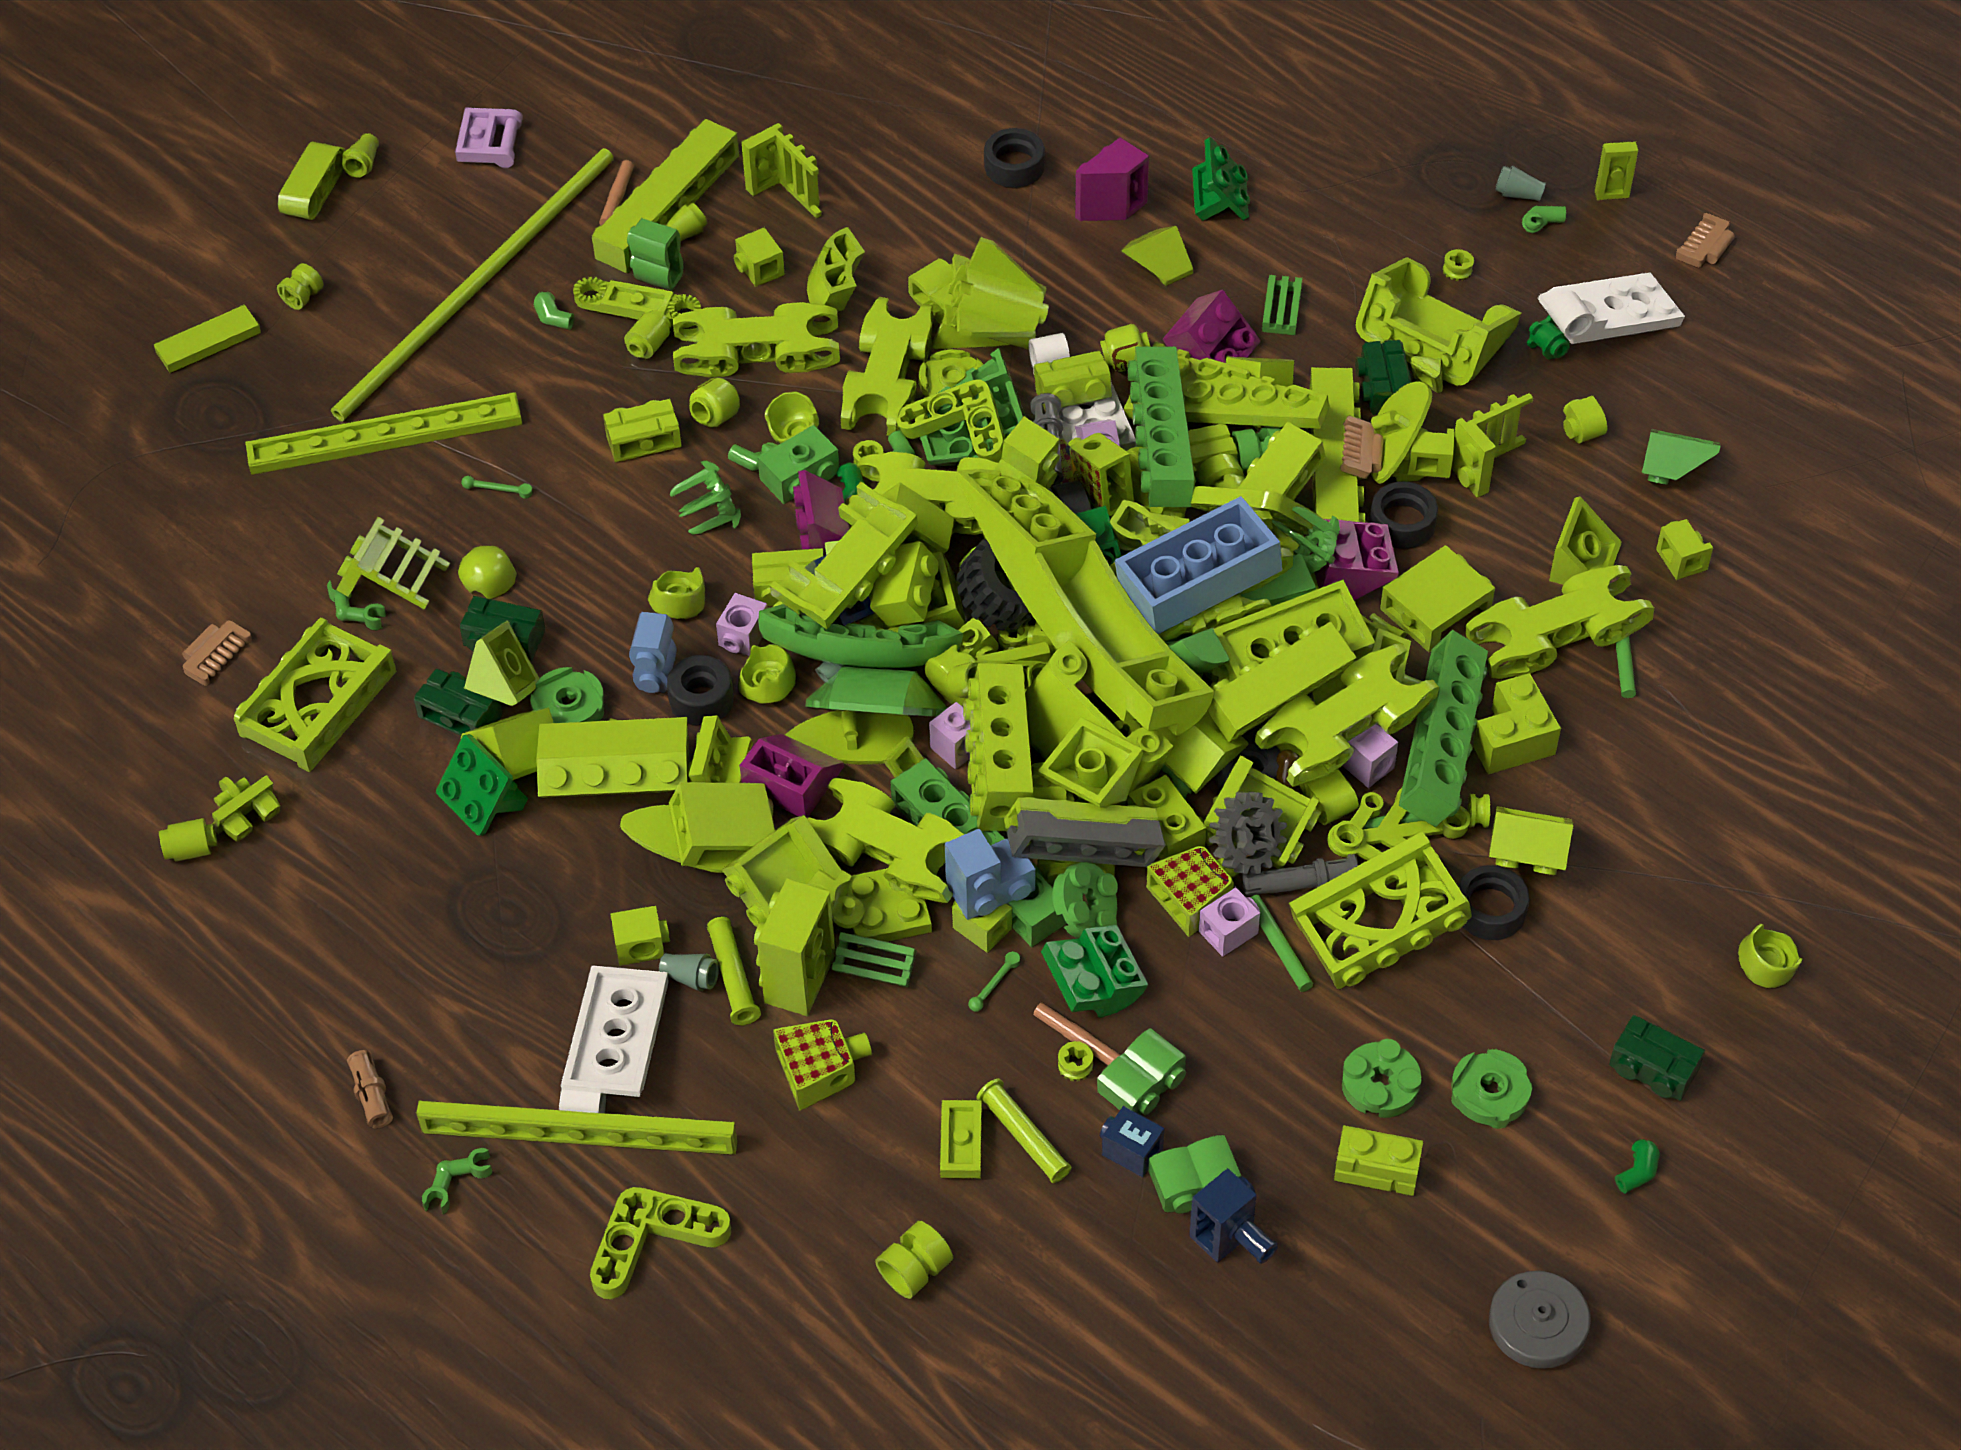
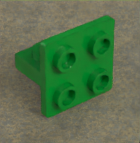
(1219, 183)
(478, 786)

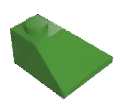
(1675, 455)

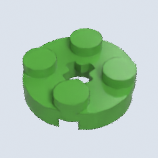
(563, 683)
(1099, 890)
(1381, 1058)
(1487, 1107)

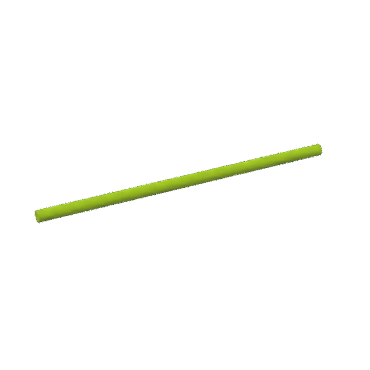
(471, 285)

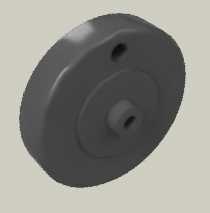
(1539, 1319)

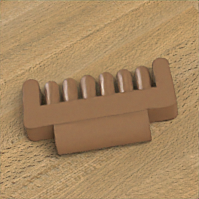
(1706, 242)
(1361, 448)
(208, 645)

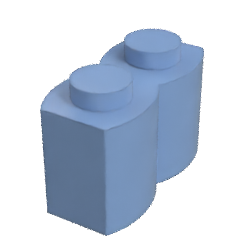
(652, 652)

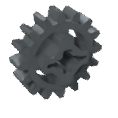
(1249, 832)

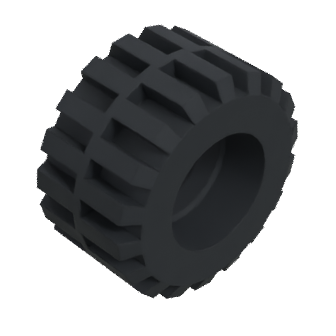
(986, 593)

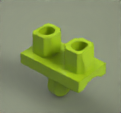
(232, 817)
(846, 910)

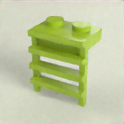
(774, 159)
(1476, 451)
(371, 555)

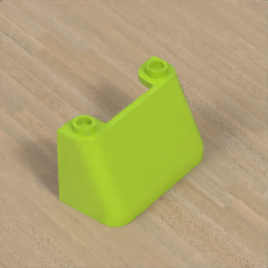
(1401, 310)
(1057, 704)

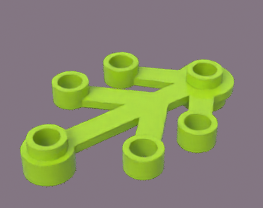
(1389, 831)

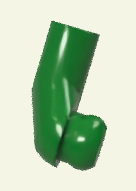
(851, 478)
(1644, 1167)

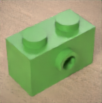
(804, 451)

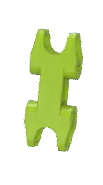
(780, 338)
(891, 346)
(934, 485)
(1581, 612)
(1326, 728)
(870, 829)

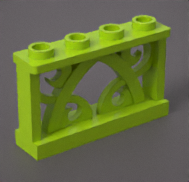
(303, 665)
(1372, 876)

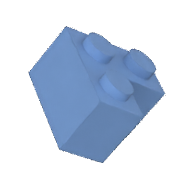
(985, 874)

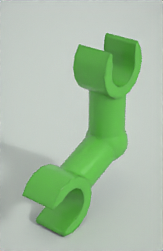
(347, 613)
(447, 1169)

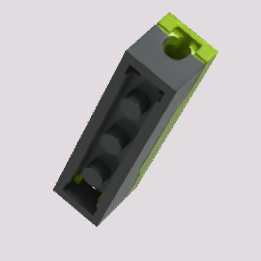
(1083, 832)

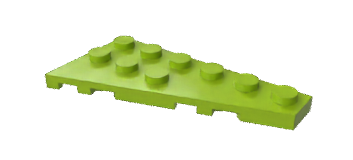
(1232, 396)

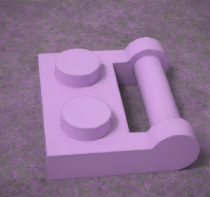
(478, 135)

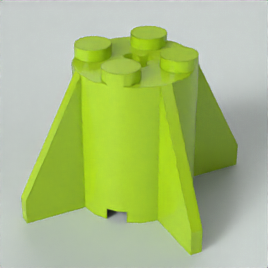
(990, 302)

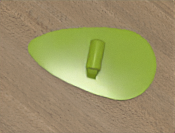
(1399, 425)
(854, 735)
(655, 831)

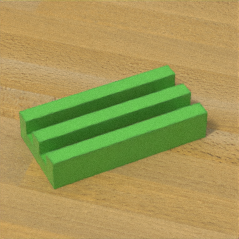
(1284, 286)
(842, 952)

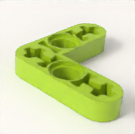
(971, 411)
(1278, 505)
(651, 1221)

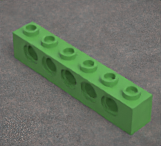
(1161, 427)
(1444, 730)
(914, 797)

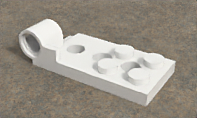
(1637, 302)
(1056, 347)
(585, 1080)

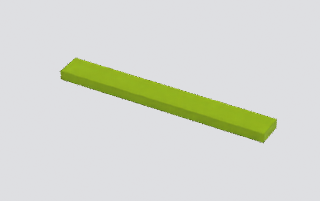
(383, 433)
(577, 1127)

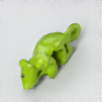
(1216, 616)

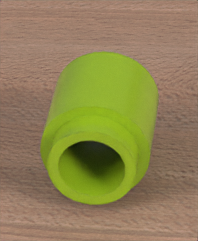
(648, 334)
(187, 840)

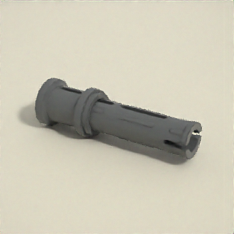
(1049, 421)
(1296, 877)

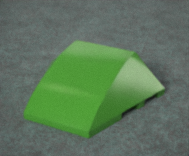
(953, 442)
(877, 692)

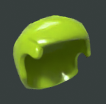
(790, 415)
(487, 571)

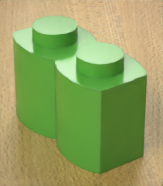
(655, 254)
(1142, 1073)
(1187, 1170)

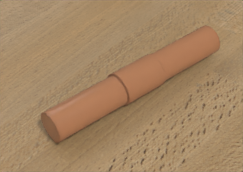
(618, 190)
(1075, 1033)

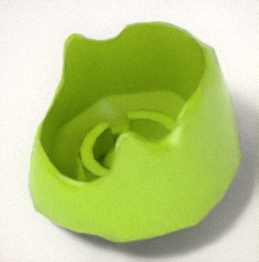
(678, 594)
(938, 668)
(767, 674)
(1768, 957)

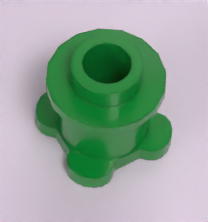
(1548, 338)

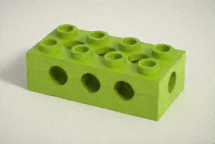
(1284, 622)
(997, 743)

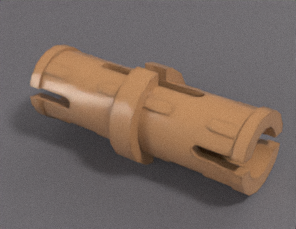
(369, 1089)

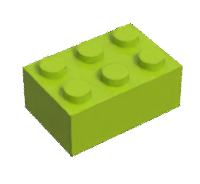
(795, 946)

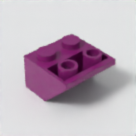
(1112, 183)
(1213, 330)
(818, 511)
(1362, 558)
(791, 772)

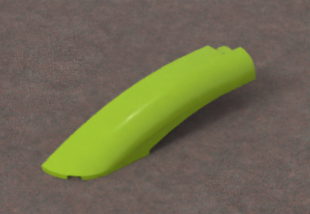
(1079, 599)

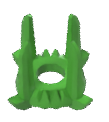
(720, 494)
(1323, 533)

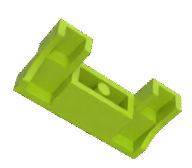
(853, 563)

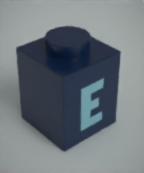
(1131, 1140)

